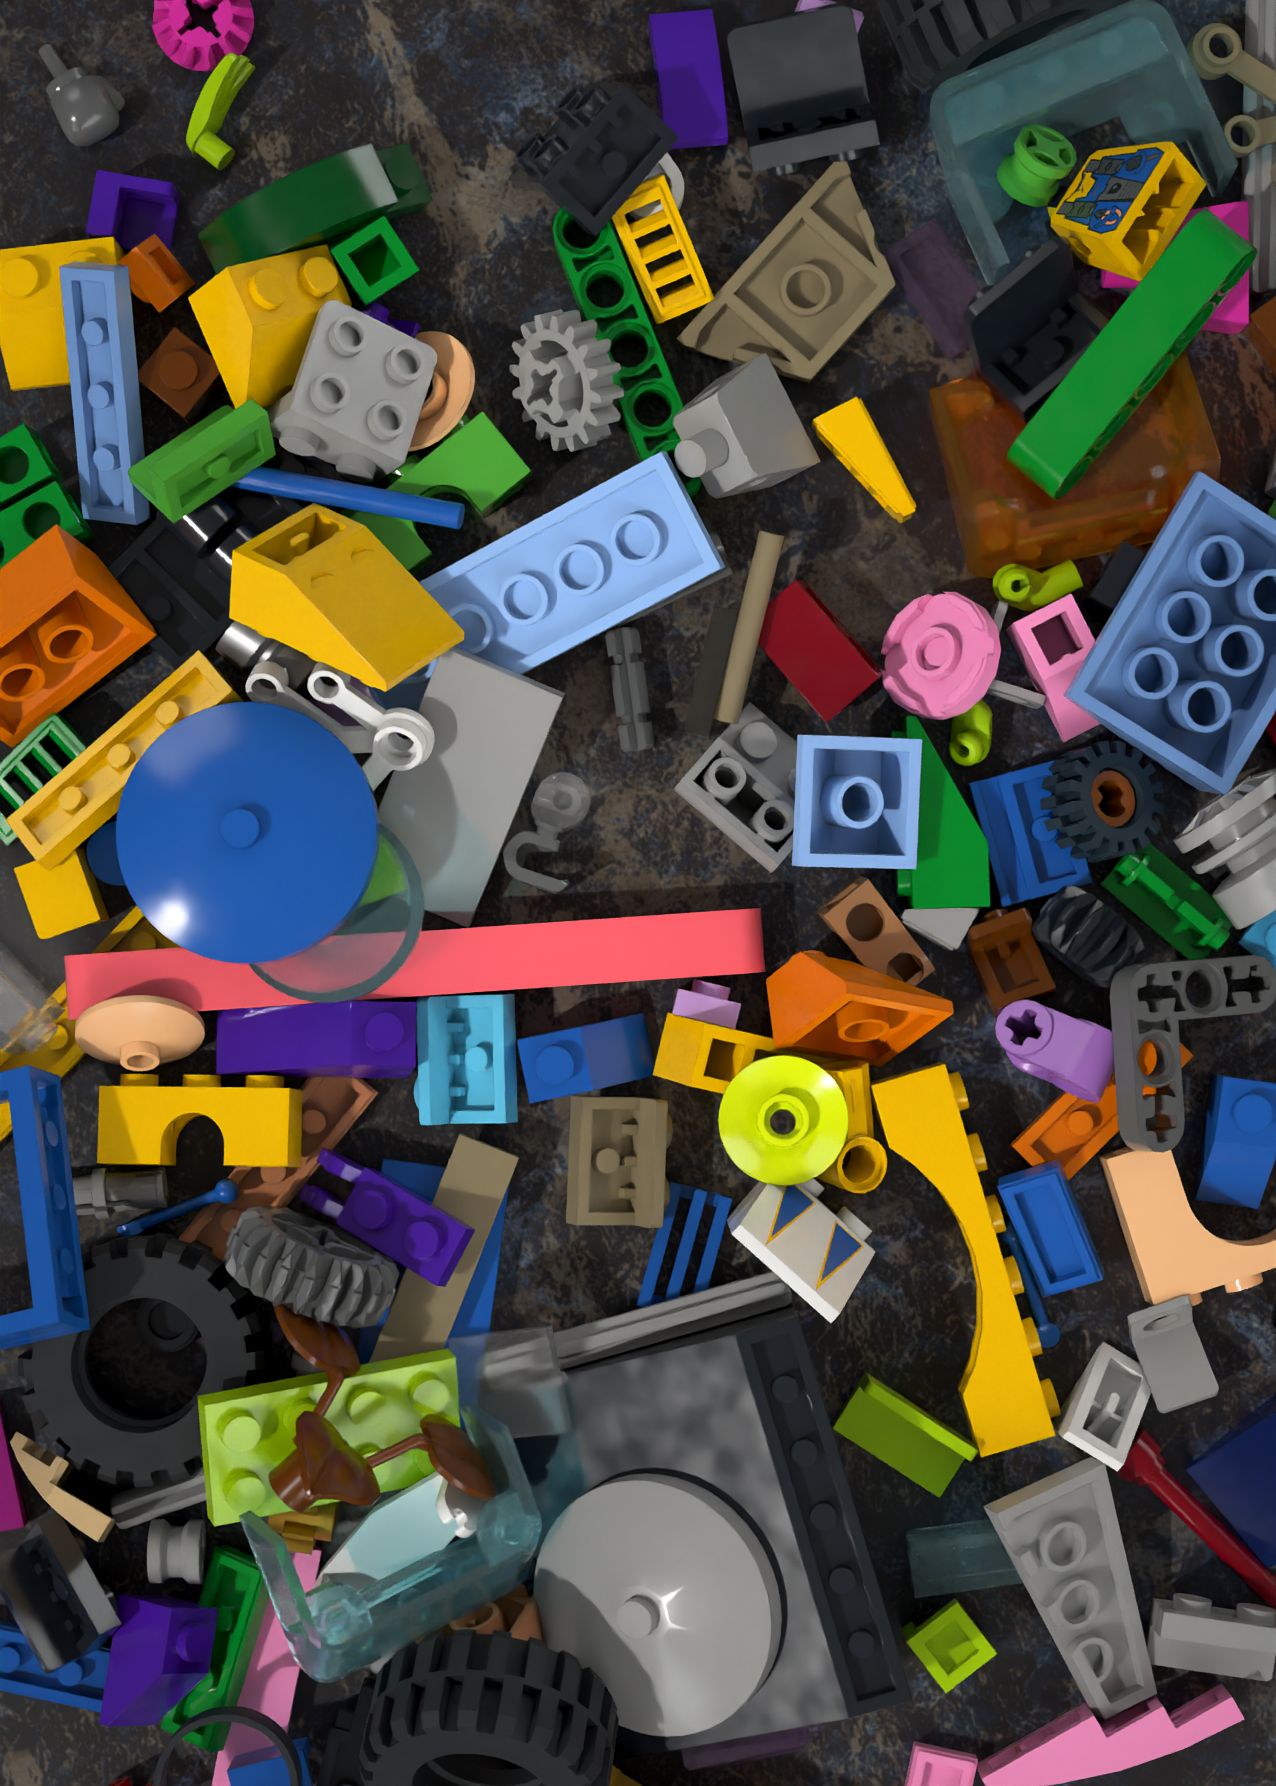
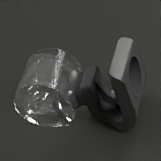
(558, 806)

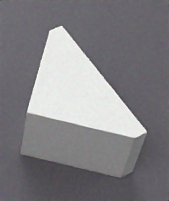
(1105, 1406)

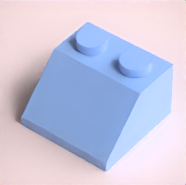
(856, 802)

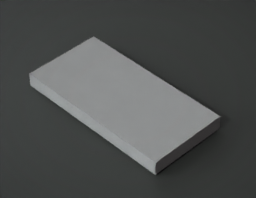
(467, 792)

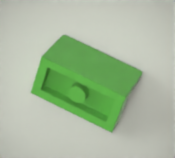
(205, 459)

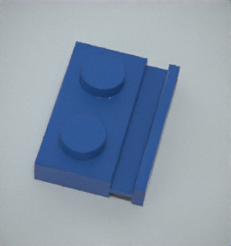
(1020, 848)

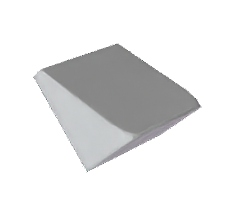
(941, 926)

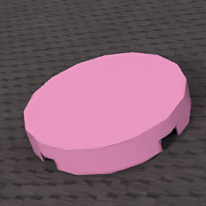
(940, 655)

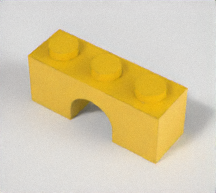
(144, 1120)

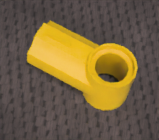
(868, 1156)

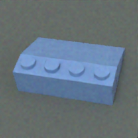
(1192, 642)

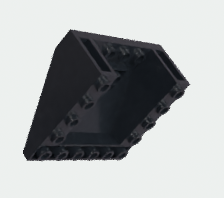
(751, 1427)

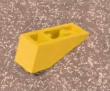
(712, 1054)

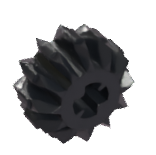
(1087, 935)

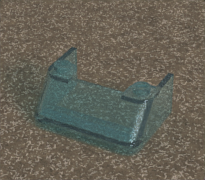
(1077, 78)
(344, 1629)

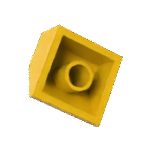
(33, 308)
(262, 319)

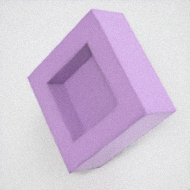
(707, 1003)

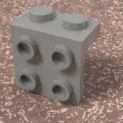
(355, 394)

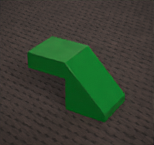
(372, 259)

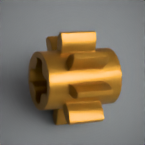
(303, 1529)

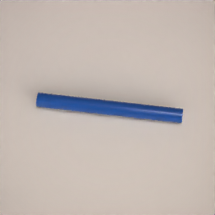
(353, 496)

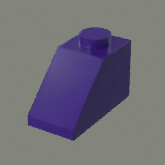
(155, 1657)

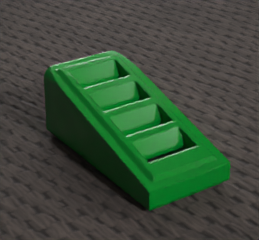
(54, 728)

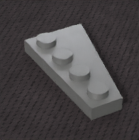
(1078, 1575)

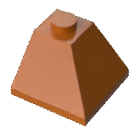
(847, 1009)

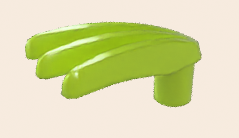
(212, 108)

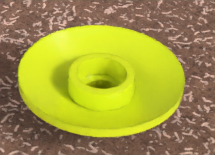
(792, 1087)

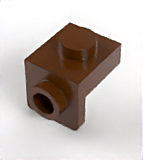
(1008, 959)

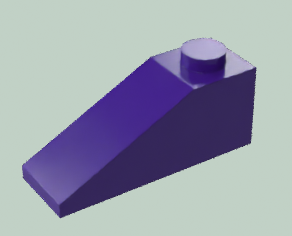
(318, 1040)

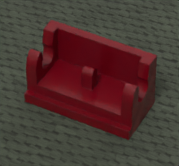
(816, 650)

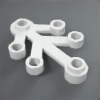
(378, 725)

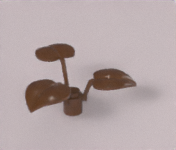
(326, 1464)

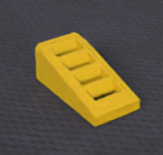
(679, 299)
(859, 447)

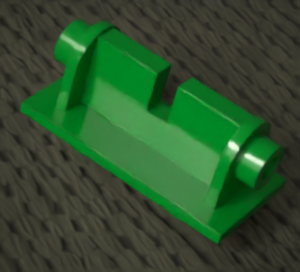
(1169, 902)

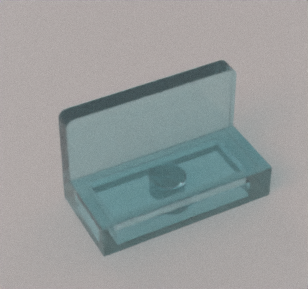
(958, 1559)

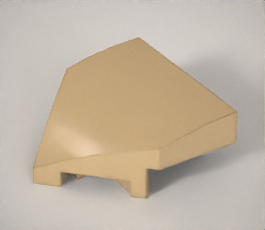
(48, 1475)

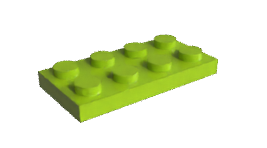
(255, 1425)

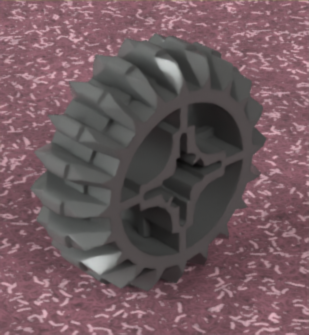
(310, 1267)

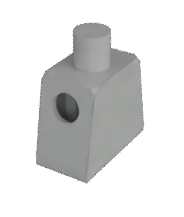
(742, 433)

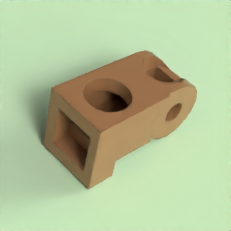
(875, 933)

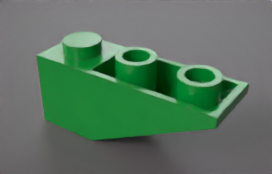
(950, 844)

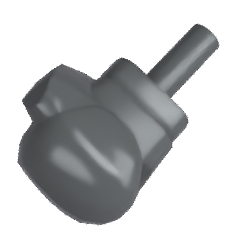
(82, 102)

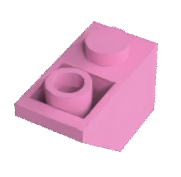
(1052, 651)

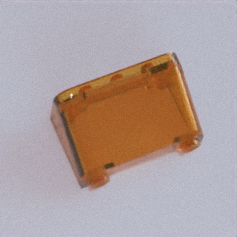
(1119, 498)

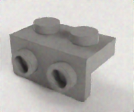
(1212, 1639)

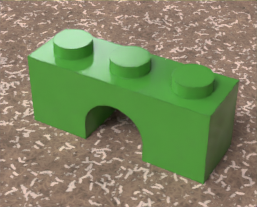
(470, 463)

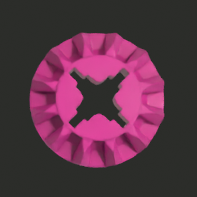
(197, 48)

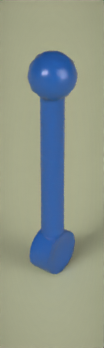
(225, 1191)
(1046, 1330)

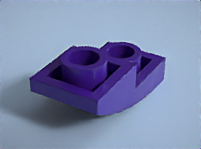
(689, 77)

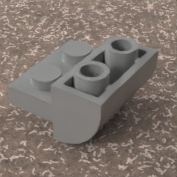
(748, 786)

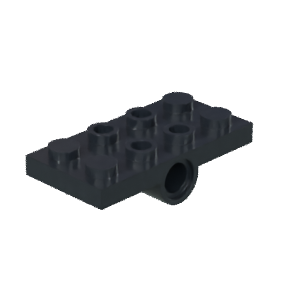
(185, 567)

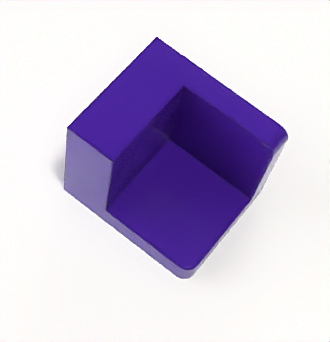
(132, 209)

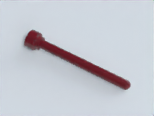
(1146, 1467)

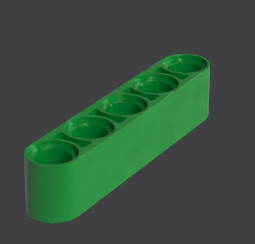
(623, 321)
(1131, 354)

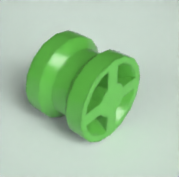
(1036, 165)

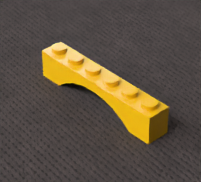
(1000, 1382)

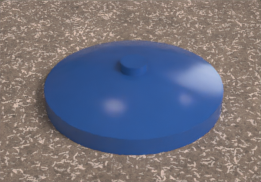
(247, 833)

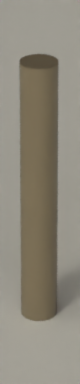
(748, 627)

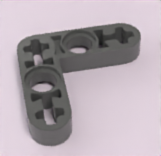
(1158, 1023)

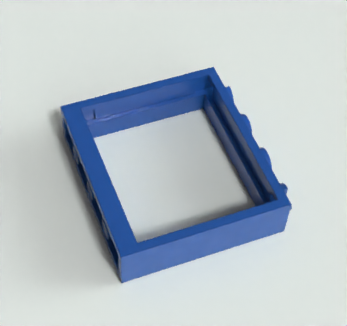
(47, 1210)

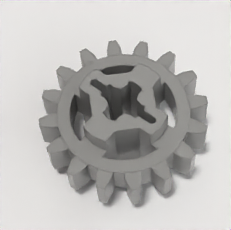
(566, 380)

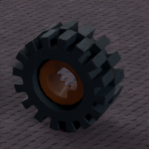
(1077, 797)

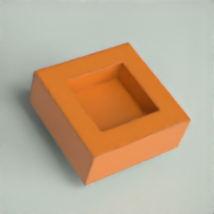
(156, 273)

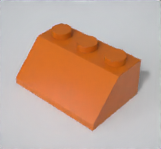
(59, 630)

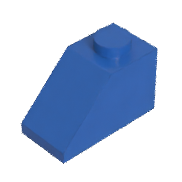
(585, 1057)
(1237, 1141)

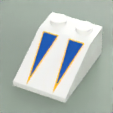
(804, 1242)

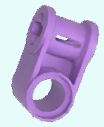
(1068, 1052)

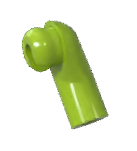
(1034, 589)
(971, 735)

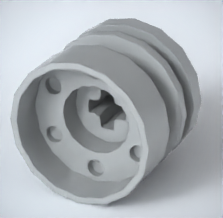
(1243, 838)

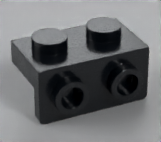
(57, 1595)

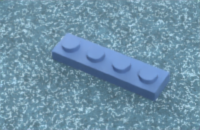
(104, 389)

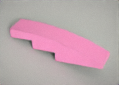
(1082, 1748)

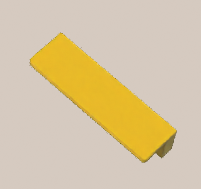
(93, 783)

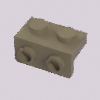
(618, 1161)

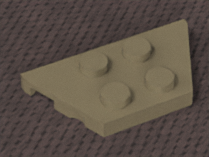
(800, 287)

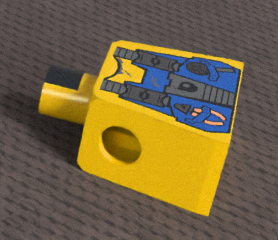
(1126, 206)

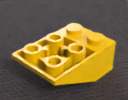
(338, 598)

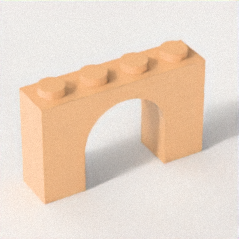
(1165, 1238)

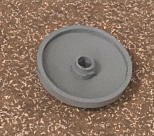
(660, 1601)

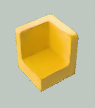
(63, 896)

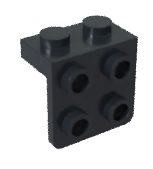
(802, 88)
(1031, 328)

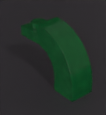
(317, 205)

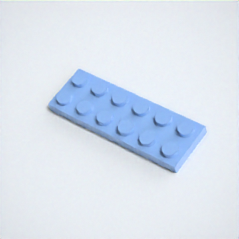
(571, 574)

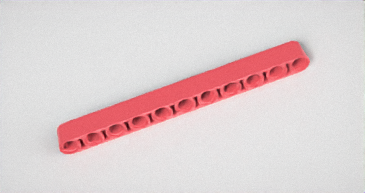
(455, 961)

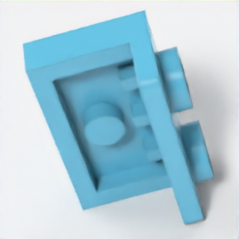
(466, 1059)

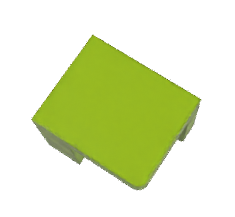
(949, 1645)

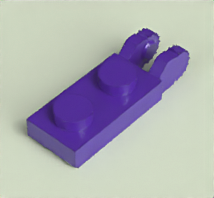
(392, 1219)

